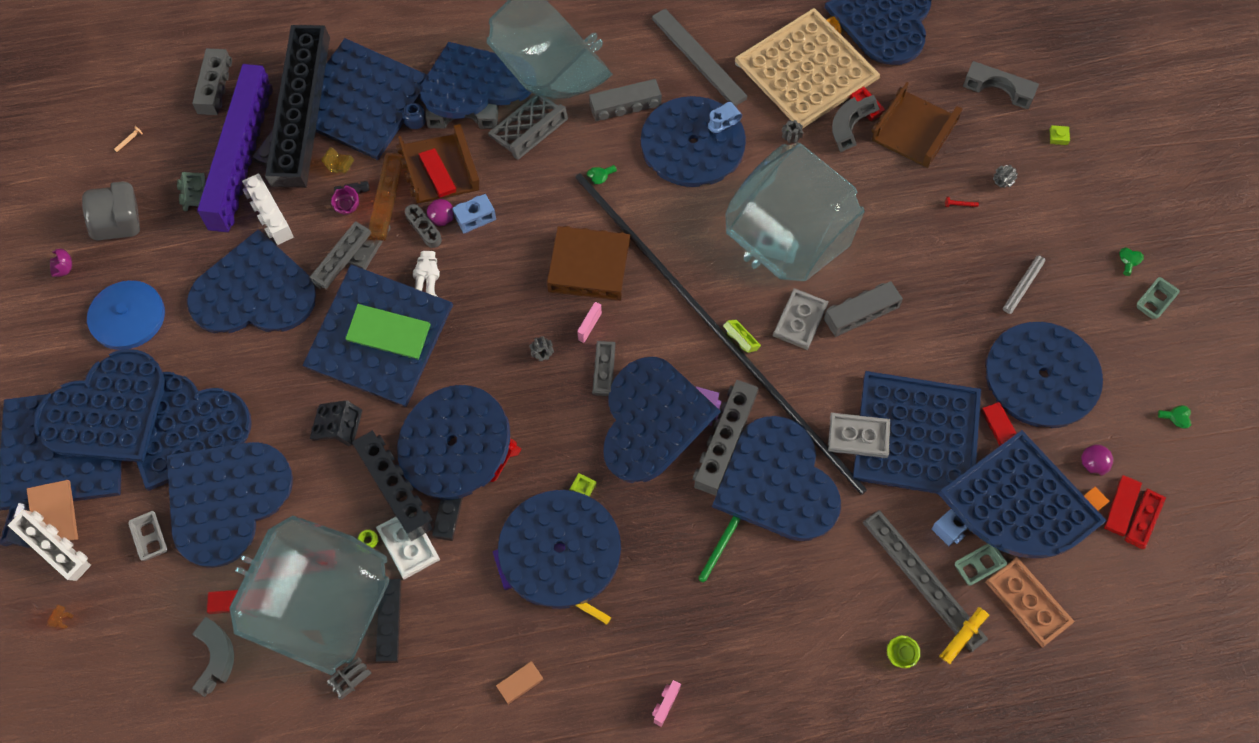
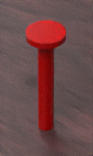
(963, 203)

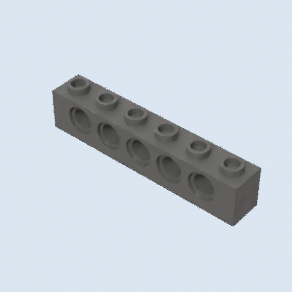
(740, 392)

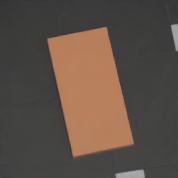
(1029, 602)

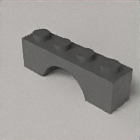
(1019, 89)
(485, 119)

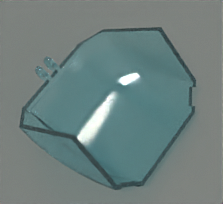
(545, 50)
(793, 213)
(309, 593)

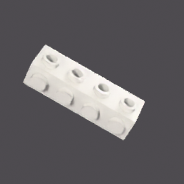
(267, 208)
(49, 545)

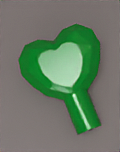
(600, 174)
(1130, 259)
(1178, 415)

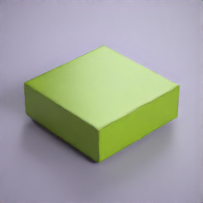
(583, 485)

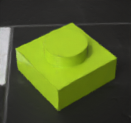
(1059, 135)

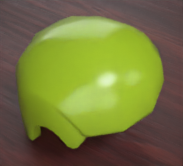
(903, 651)

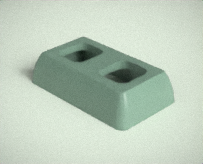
(1166, 288)
(974, 559)

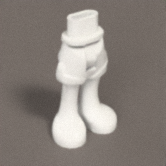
(426, 271)

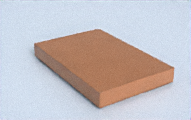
(56, 506)

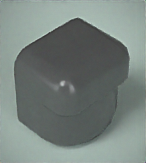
(111, 211)

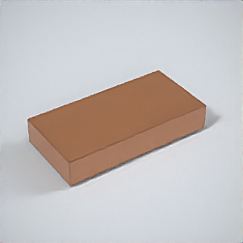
(519, 682)

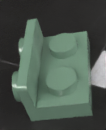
(191, 189)

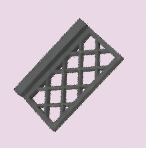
(536, 132)

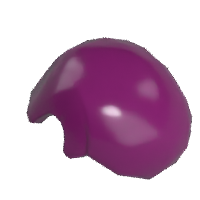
(345, 200)
(440, 212)
(61, 264)
(1097, 459)

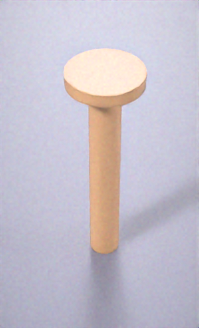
(129, 138)

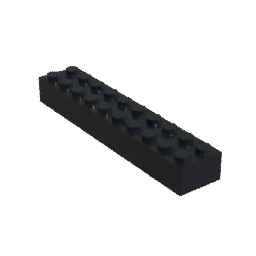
(298, 106)

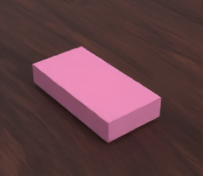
(589, 322)

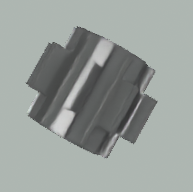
(792, 131)
(1005, 176)
(541, 348)

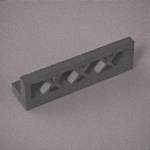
(340, 255)

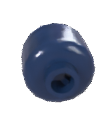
(414, 116)

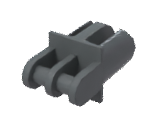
(351, 675)

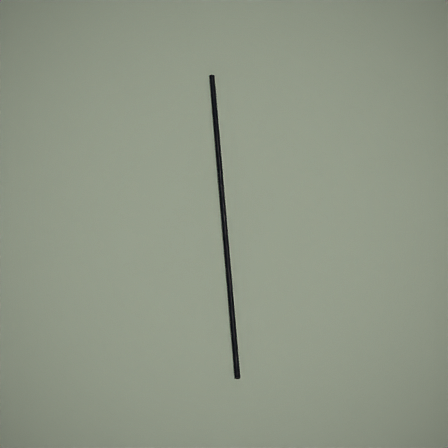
(722, 335)

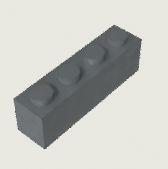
(625, 100)
(863, 308)

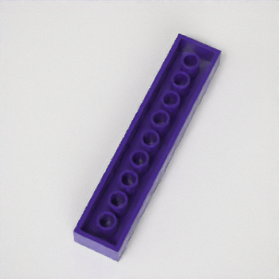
(235, 149)

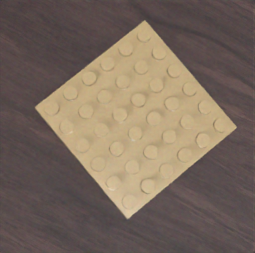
(807, 68)

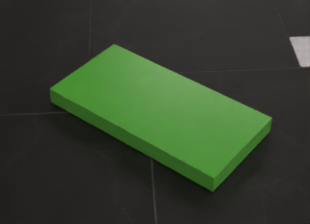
(388, 331)

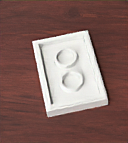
(407, 555)

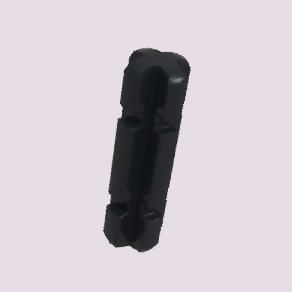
(364, 186)

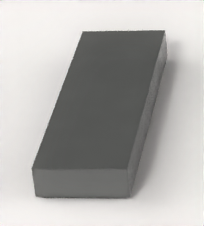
(603, 368)

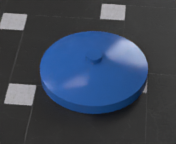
(126, 315)

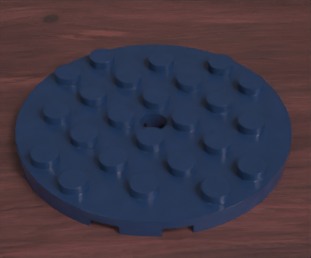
(688, 164)
(1072, 371)
(480, 448)
(563, 577)

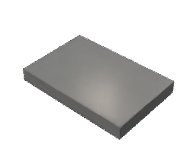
(800, 319)
(859, 435)

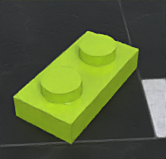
(741, 335)

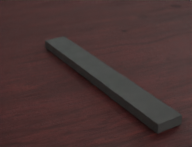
(699, 57)
(921, 576)

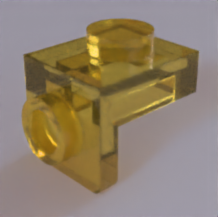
(337, 162)

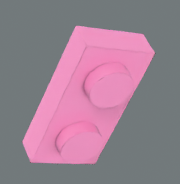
(661, 711)

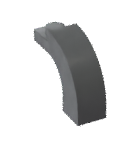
(848, 116)
(220, 656)

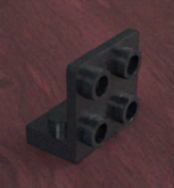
(336, 421)

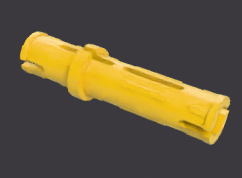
(964, 635)

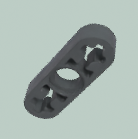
(423, 233)

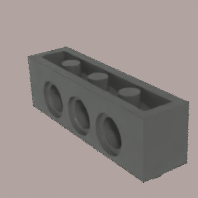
(212, 81)

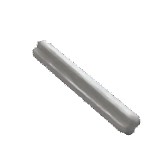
(1023, 284)

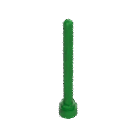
(719, 549)

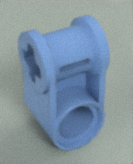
(724, 117)

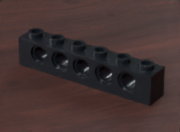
(413, 526)

